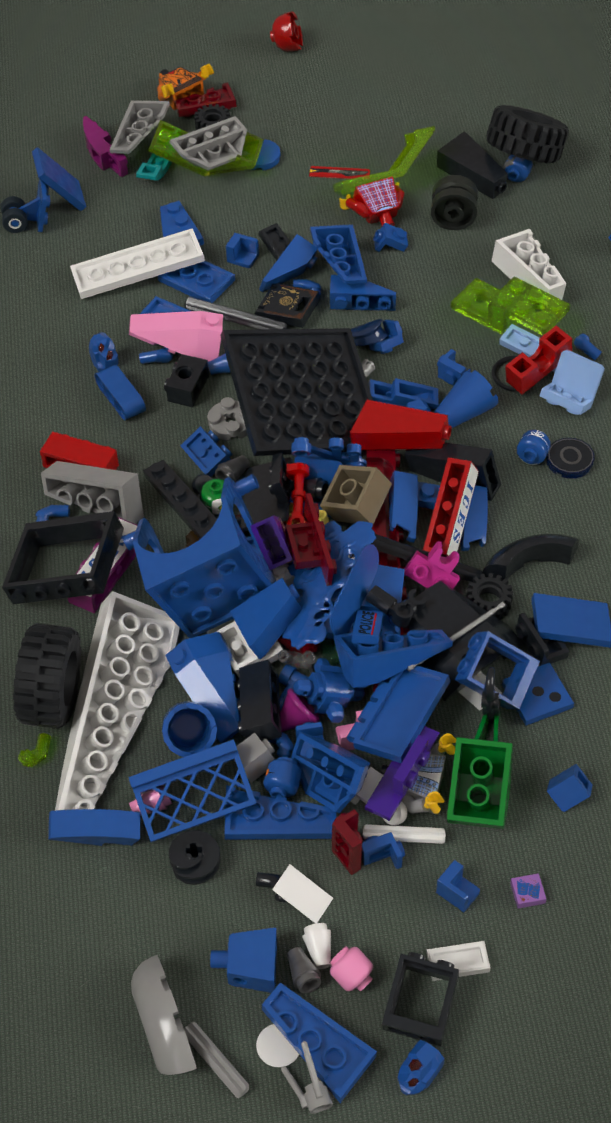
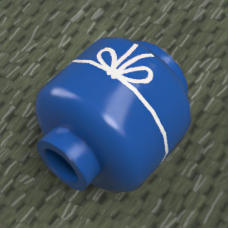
(533, 447)

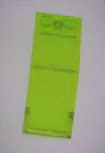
(414, 144)
(161, 147)

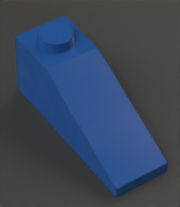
(292, 263)

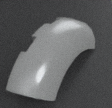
(157, 1012)

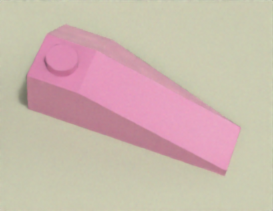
(181, 332)

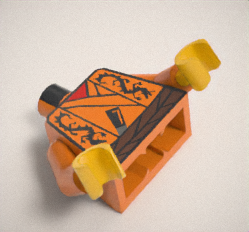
(181, 83)

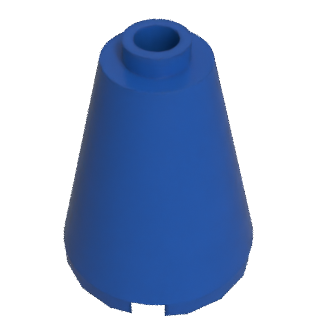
(467, 399)

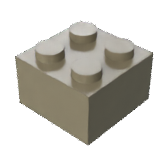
(355, 494)

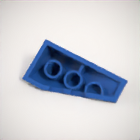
(341, 251)
(207, 677)

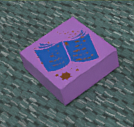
(528, 891)

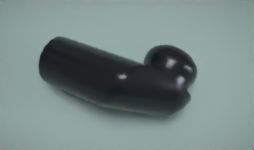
(269, 881)

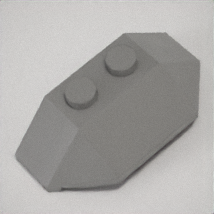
(212, 144)

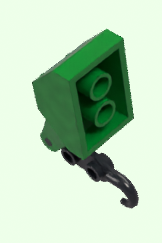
(482, 770)

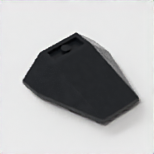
(452, 612)

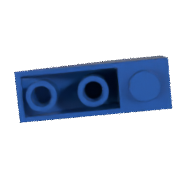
(360, 296)

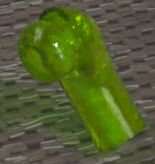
(37, 755)

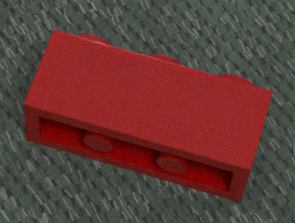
(77, 451)

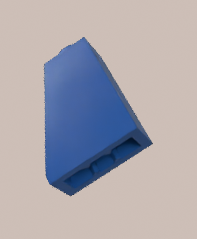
(267, 615)

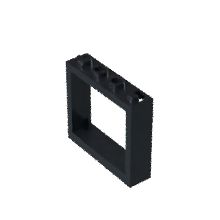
(61, 531)

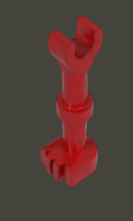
(297, 472)

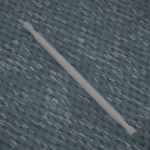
(469, 627)

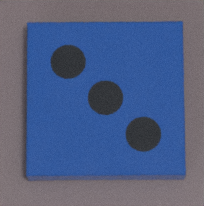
(544, 696)

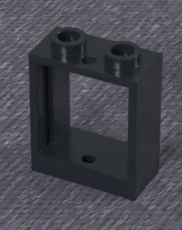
(413, 1028)

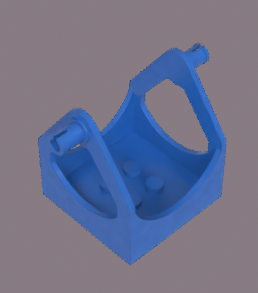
(211, 575)

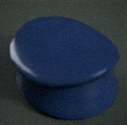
(369, 333)

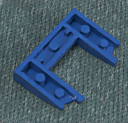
(408, 494)

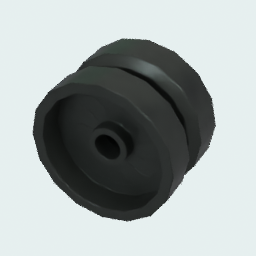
(454, 202)

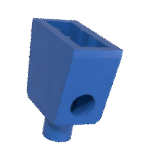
(249, 959)

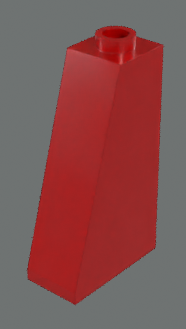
(399, 427)

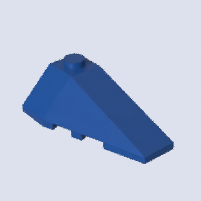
(375, 663)

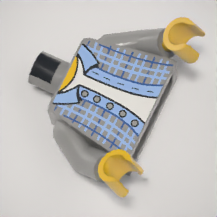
(426, 791)

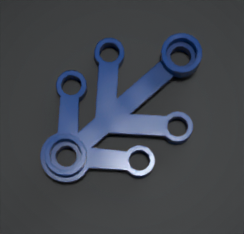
(302, 448)

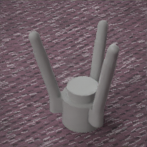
(317, 1095)

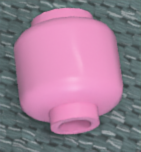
(351, 969)

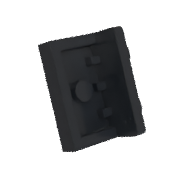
(541, 649)

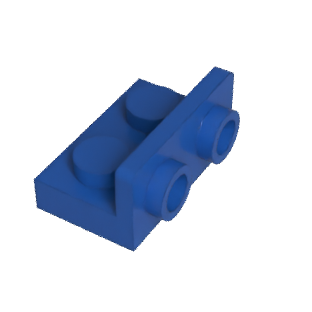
(205, 451)

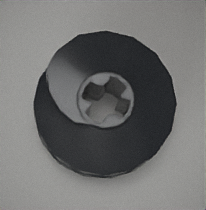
(197, 869)

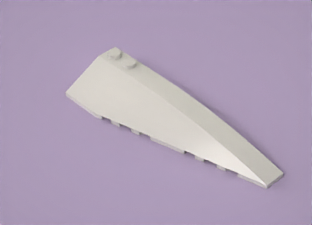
(115, 690)

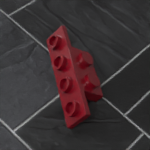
(309, 544)

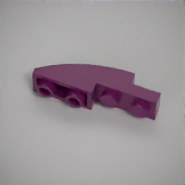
(99, 148)

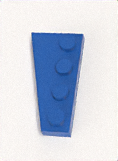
(277, 819)
(336, 1052)

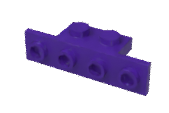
(401, 776)

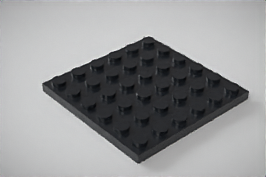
(296, 385)

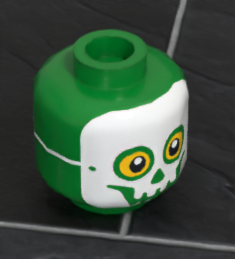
(211, 495)

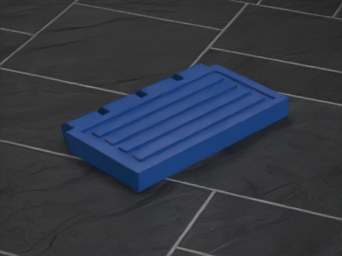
(398, 713)

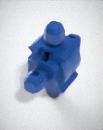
(328, 690)

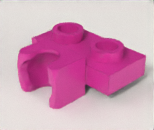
(433, 568)

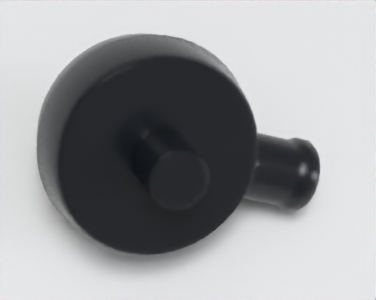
(198, 483)

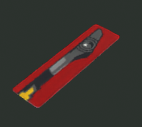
(337, 172)

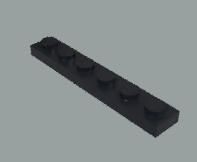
(180, 498)

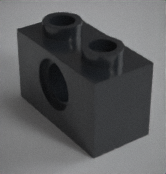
(186, 380)

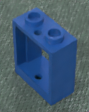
(519, 679)

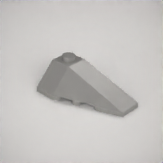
(137, 124)

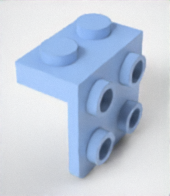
(574, 383)

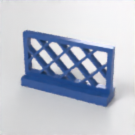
(181, 769)

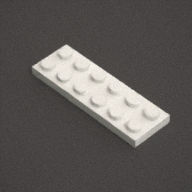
(137, 263)

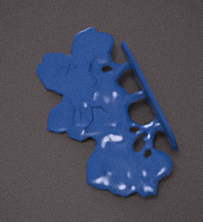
(355, 541)

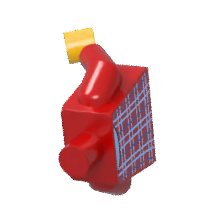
(376, 201)

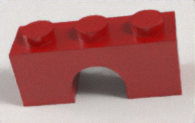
(526, 371)

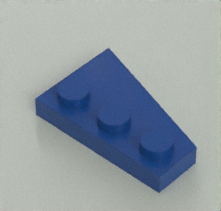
(176, 219)

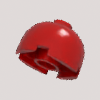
(286, 32)

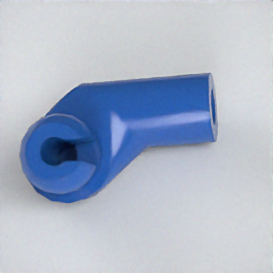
(307, 284)
(160, 356)
(285, 745)

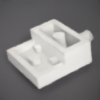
(241, 652)

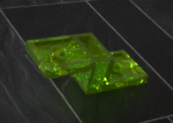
(510, 305)

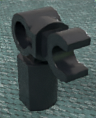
(400, 612)

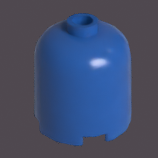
(188, 728)

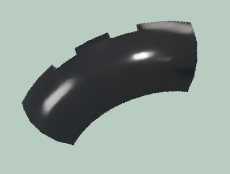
(535, 547)

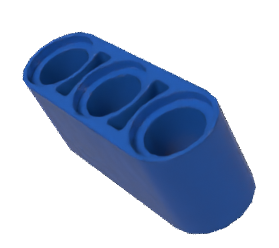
(120, 392)

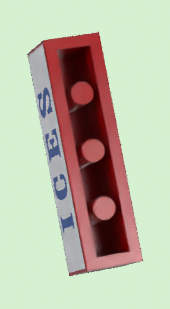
(451, 505)

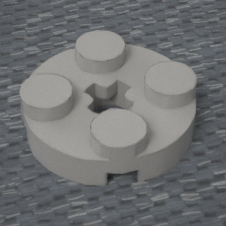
(220, 413)

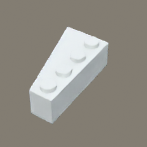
(522, 257)

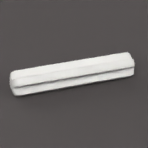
(407, 833)

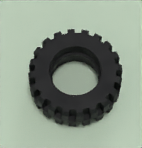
(527, 134)
(47, 675)

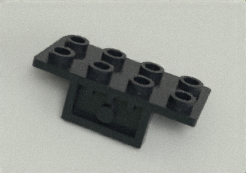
(274, 491)

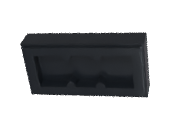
(274, 239)

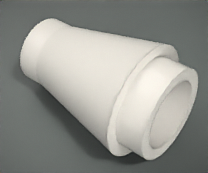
(318, 943)

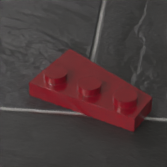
(188, 105)

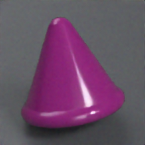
(296, 711)

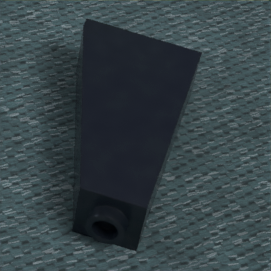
(469, 159)
(432, 463)

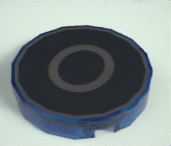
(570, 457)

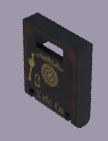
(283, 301)

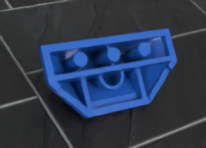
(329, 771)

